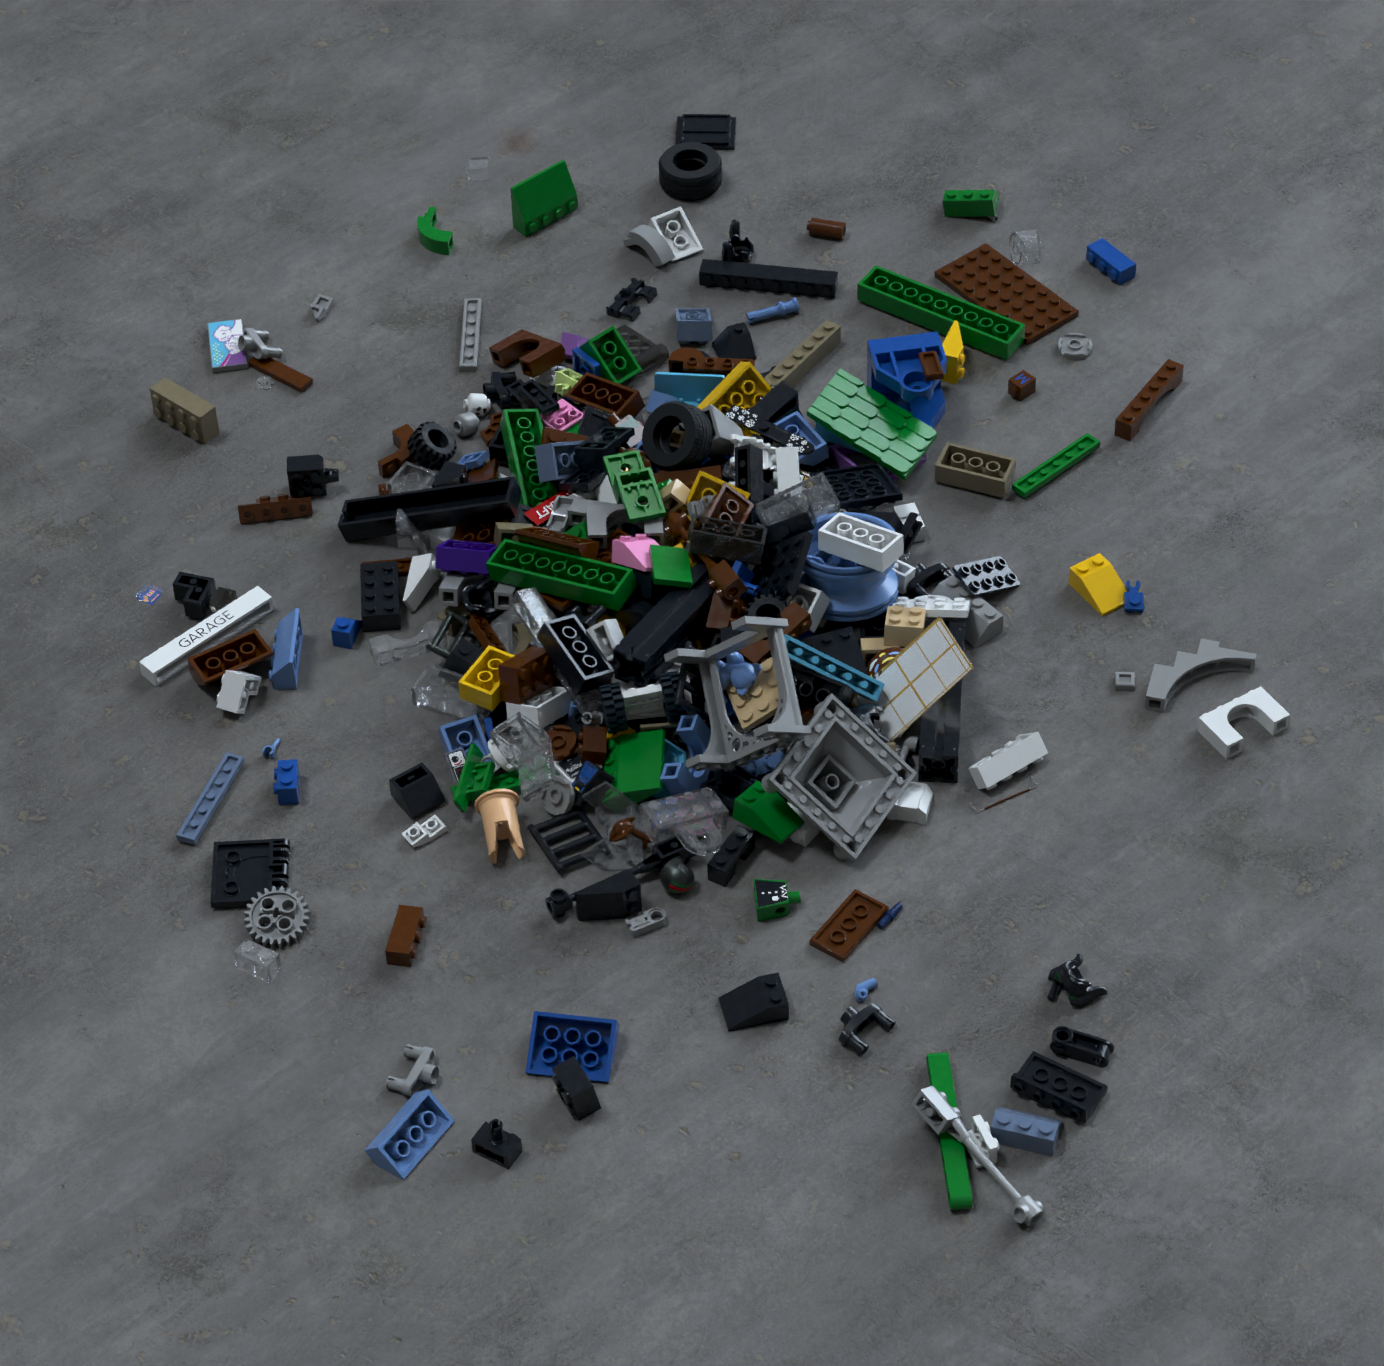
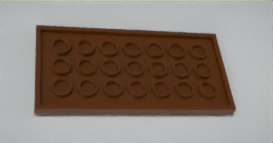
(1004, 288)

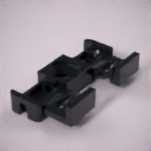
(623, 305)

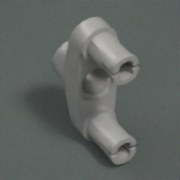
(252, 342)
(421, 1073)

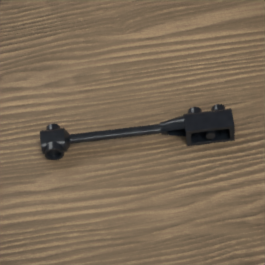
(662, 853)

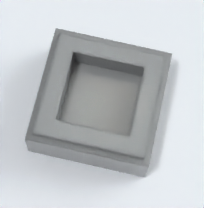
(1125, 681)

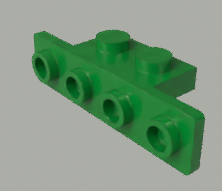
(473, 779)

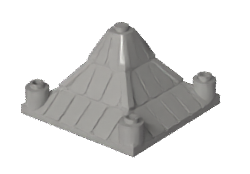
(841, 777)

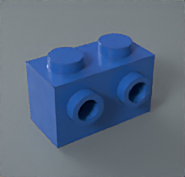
(287, 782)

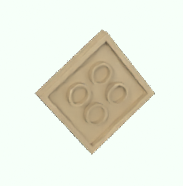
(759, 701)

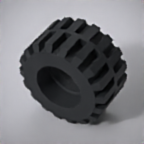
(431, 445)
(766, 607)

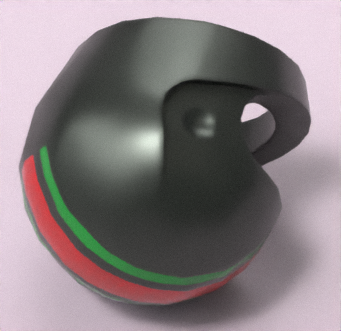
(676, 876)

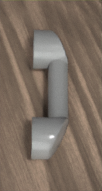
(911, 744)

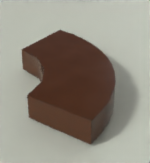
(489, 432)

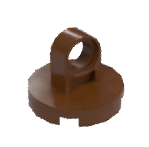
(563, 742)

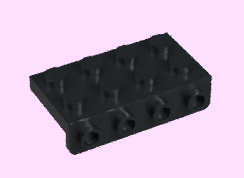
(1058, 1087)

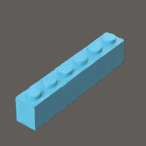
(823, 664)

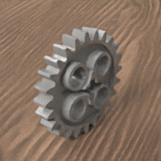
(277, 917)

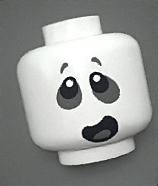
(477, 404)

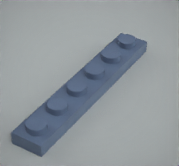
(210, 798)

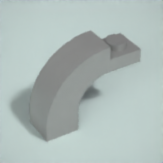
(652, 243)

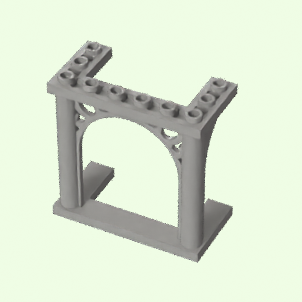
(787, 722)

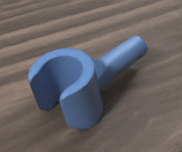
(270, 749)

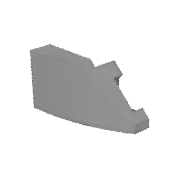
(321, 306)

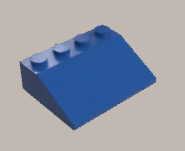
(562, 1036)

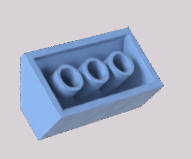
(287, 651)
(409, 1134)

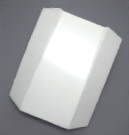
(913, 804)

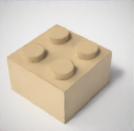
(903, 625)

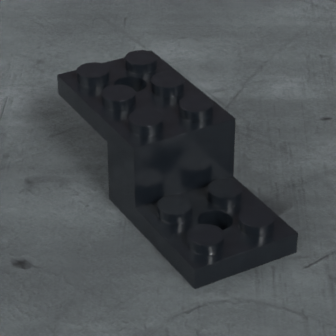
(590, 458)

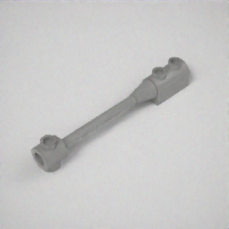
(944, 1118)

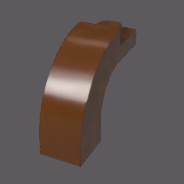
(394, 462)

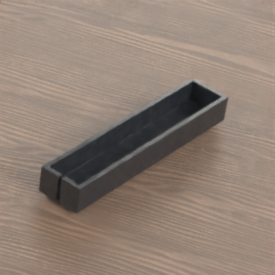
(431, 508)

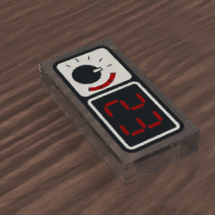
(455, 761)

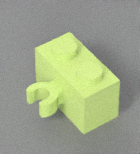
(565, 380)

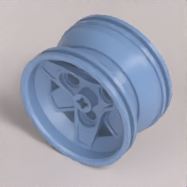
(853, 588)

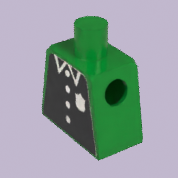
(773, 899)

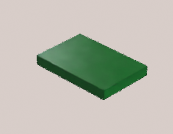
(670, 566)

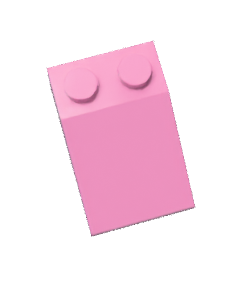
(633, 551)

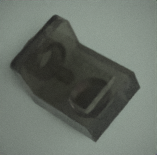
(221, 598)

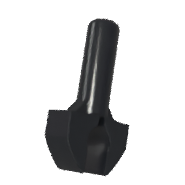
(1054, 988)

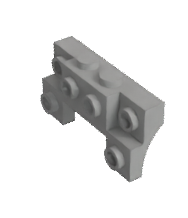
(572, 511)

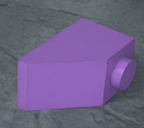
(570, 342)

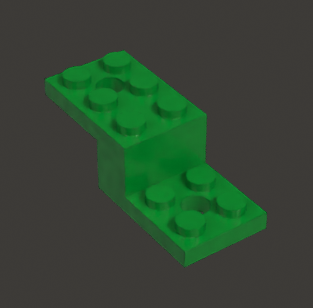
(634, 486)

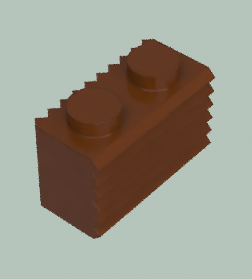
(593, 744)

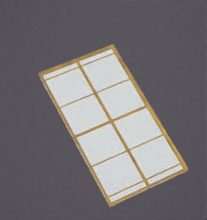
(917, 678)

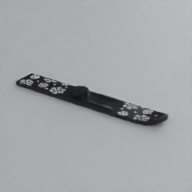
(768, 429)

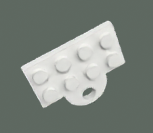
(937, 605)

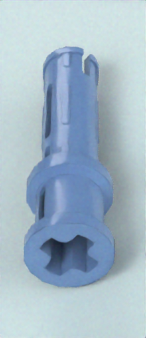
(780, 309)

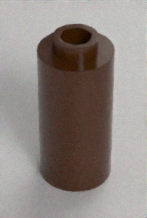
(826, 228)

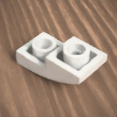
(424, 833)

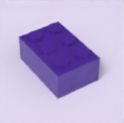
(464, 556)

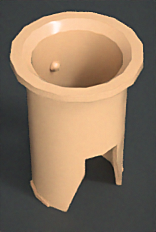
(500, 820)

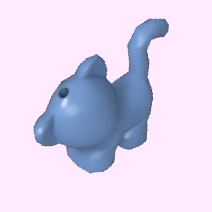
(738, 672)

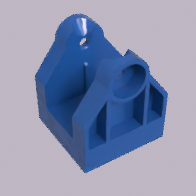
(897, 374)

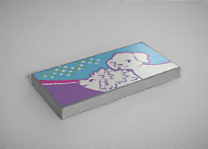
(224, 345)

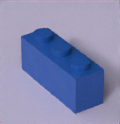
(1111, 261)

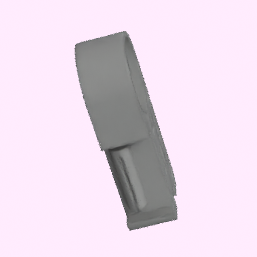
(645, 923)

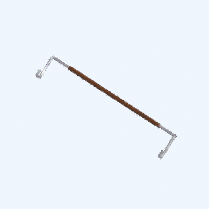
(1007, 798)

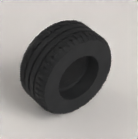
(690, 171)
(660, 427)

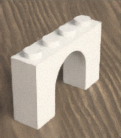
(1255, 705)

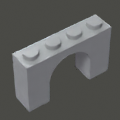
(602, 517)
(454, 583)

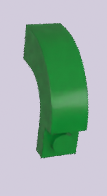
(432, 238)

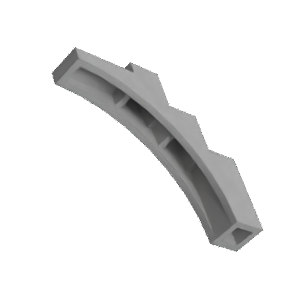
(1209, 659)

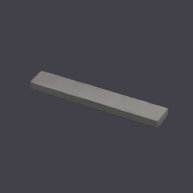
(470, 335)

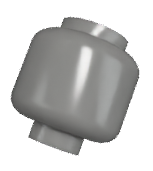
(466, 424)

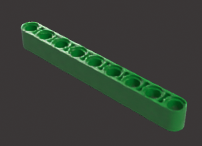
(951, 1149)

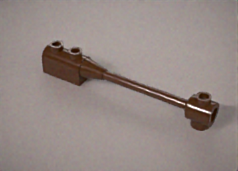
(720, 574)

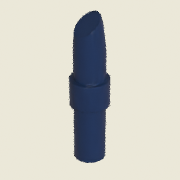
(889, 915)

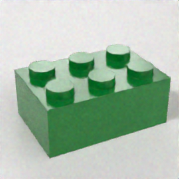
(613, 356)

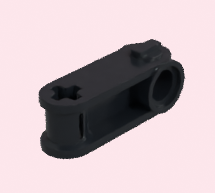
(1081, 1046)

